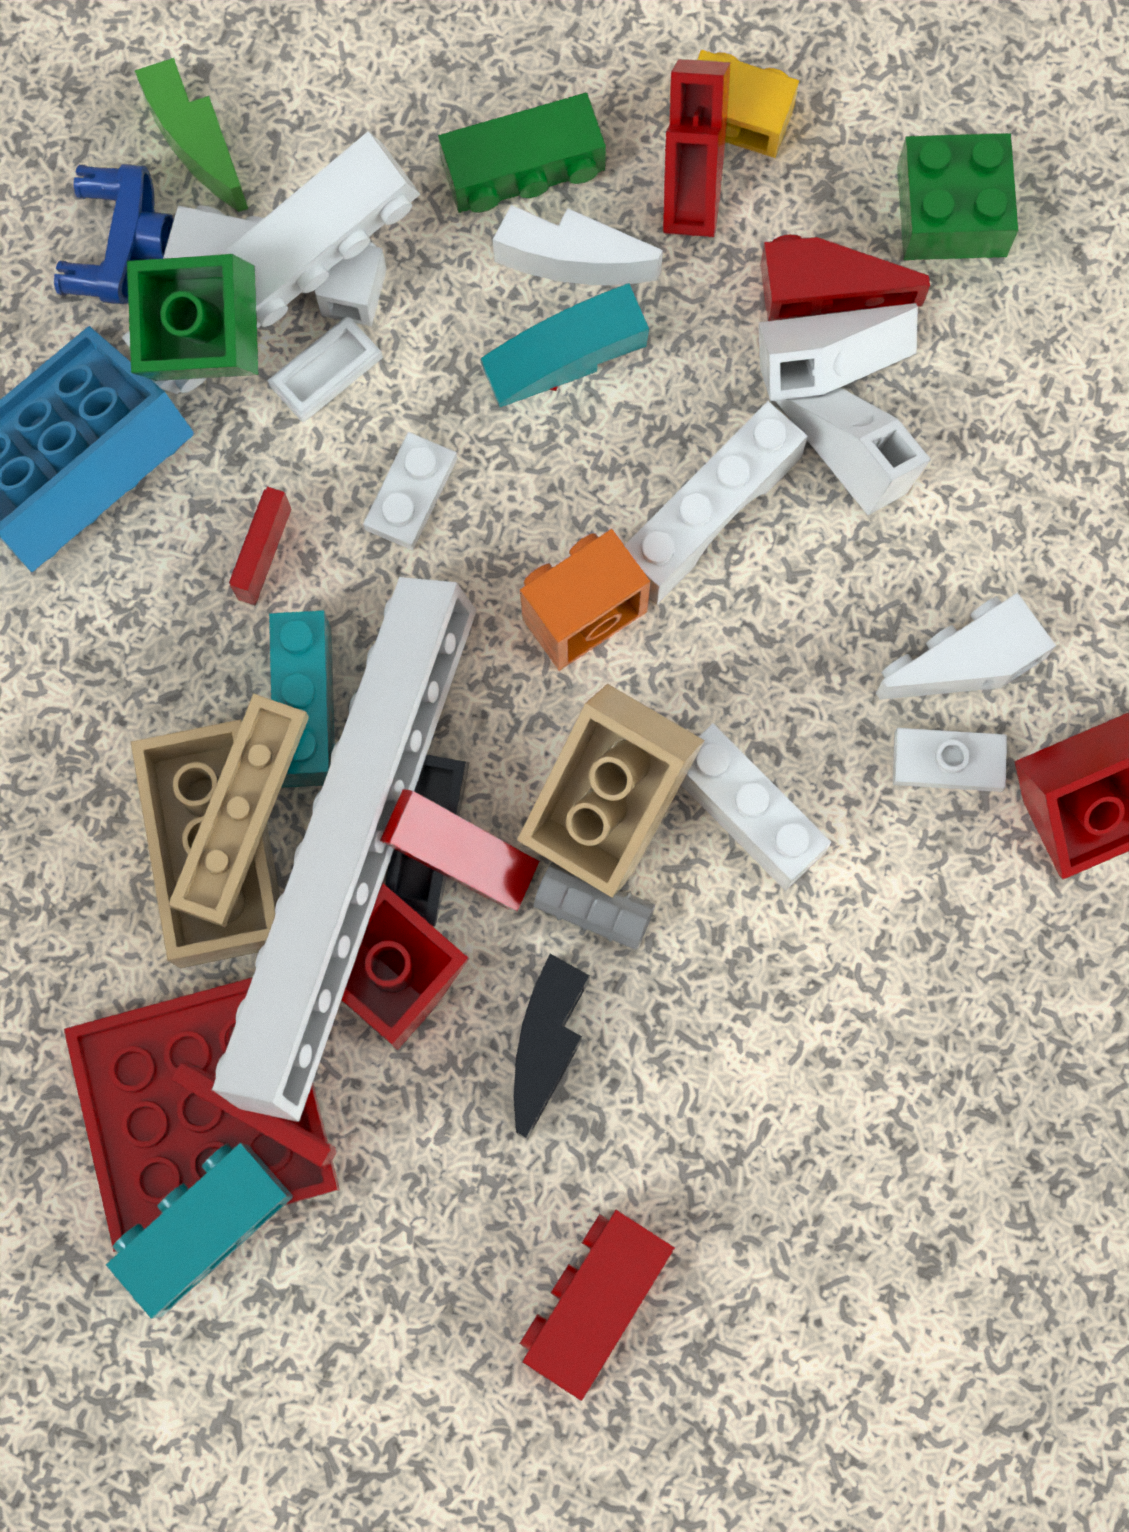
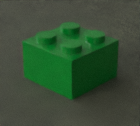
(957, 196)
(192, 317)

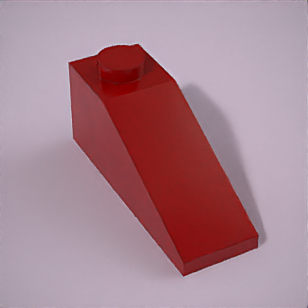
(826, 278)

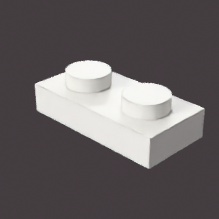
(410, 491)

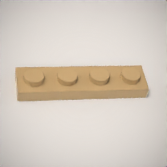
(239, 810)

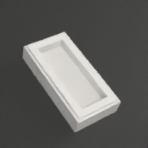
(325, 369)

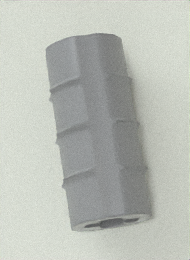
(576, 901)

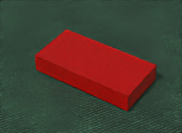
(260, 545)

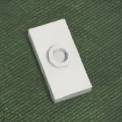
(950, 759)

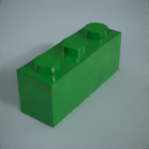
(523, 153)

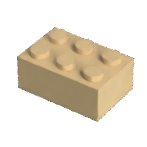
(609, 789)

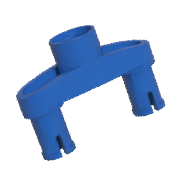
(134, 232)

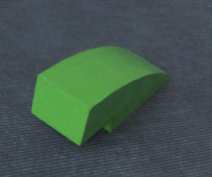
(191, 131)

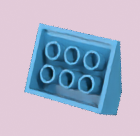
(77, 443)

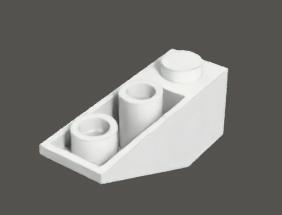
(833, 349)
(860, 445)
(981, 656)

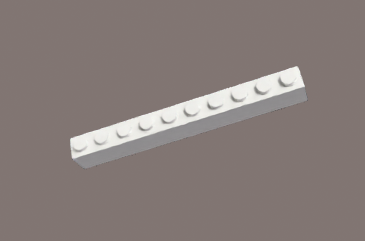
(341, 858)

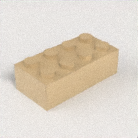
(175, 787)

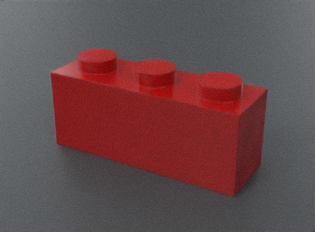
(595, 1303)

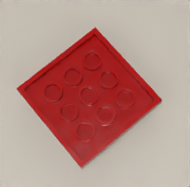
(154, 1132)

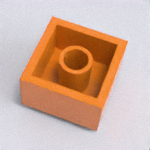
(584, 597)

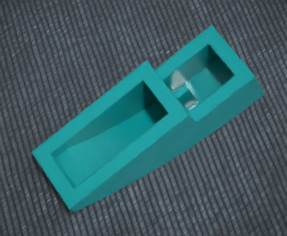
(566, 346)

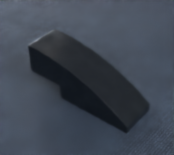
(416, 884)
(544, 1041)

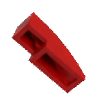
(695, 146)

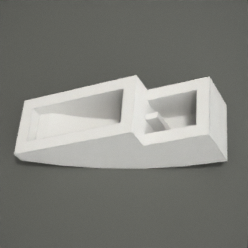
(574, 250)

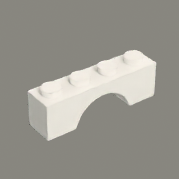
(351, 285)
(730, 480)

